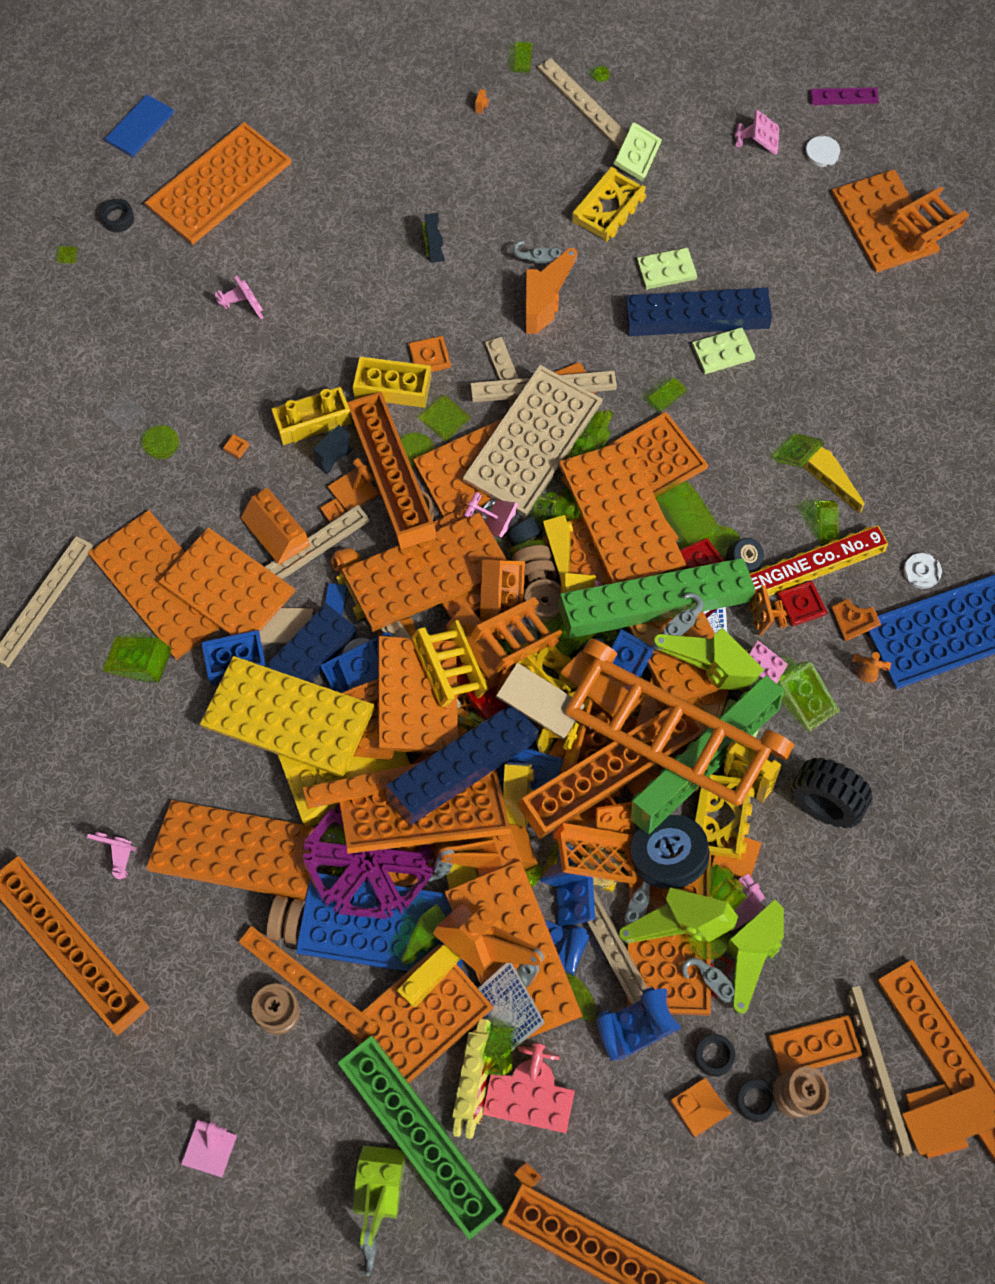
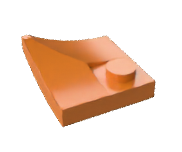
(700, 1107)

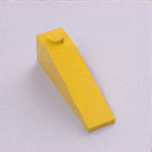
(830, 473)
(559, 539)
(428, 975)

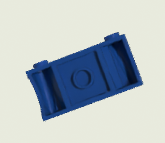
(354, 666)
(569, 945)
(636, 1025)

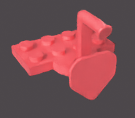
(530, 1096)

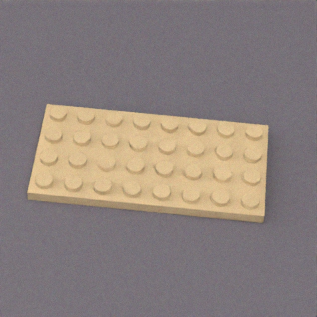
(532, 439)

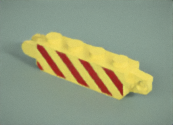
(472, 1082)

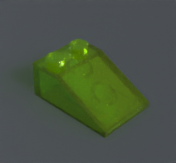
(687, 513)
(138, 658)
(807, 695)

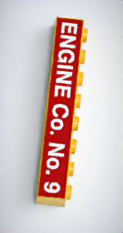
(820, 560)

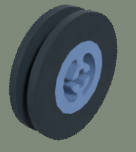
(687, 844)

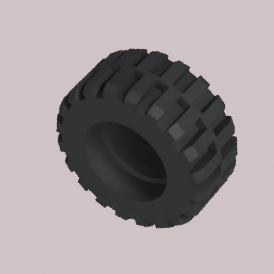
(831, 792)

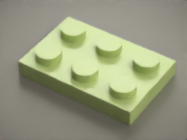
(637, 151)
(666, 268)
(723, 350)

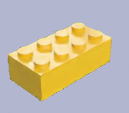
(398, 381)

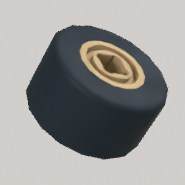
(524, 532)
(747, 549)

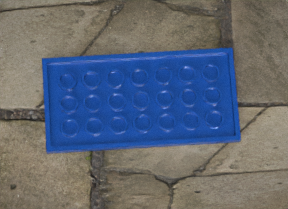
(937, 633)
(364, 939)

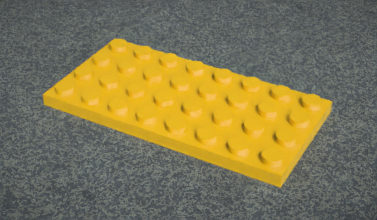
(288, 716)

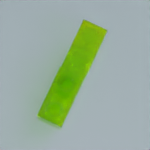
(596, 434)

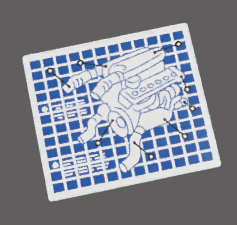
(511, 1004)

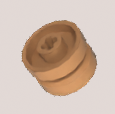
(538, 563)
(548, 595)
(285, 919)
(273, 997)
(800, 1092)

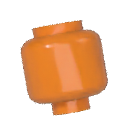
(344, 558)

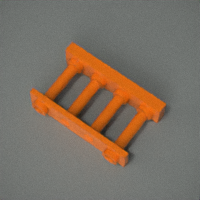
(934, 232)
(514, 616)

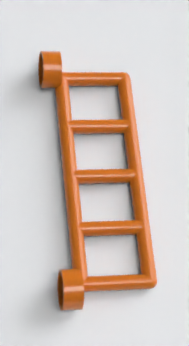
(603, 660)

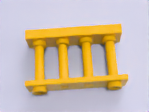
(434, 670)

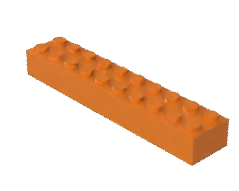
(392, 471)
(601, 775)
(70, 947)
(586, 1243)

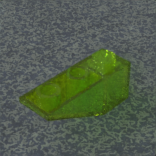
(423, 934)

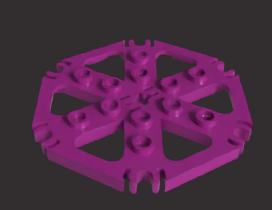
(356, 873)

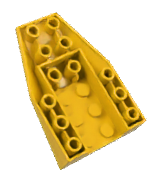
(303, 775)

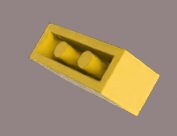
(516, 786)

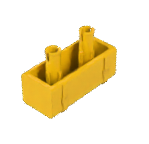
(311, 415)

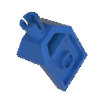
(574, 894)

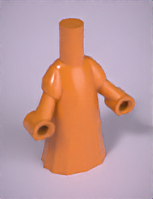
(870, 667)

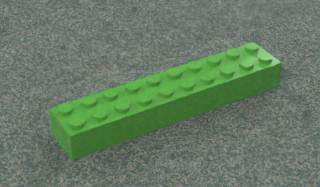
(654, 597)
(671, 790)
(421, 1137)

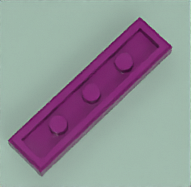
(844, 96)

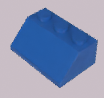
(220, 652)

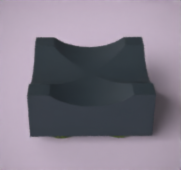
(432, 238)
(331, 448)

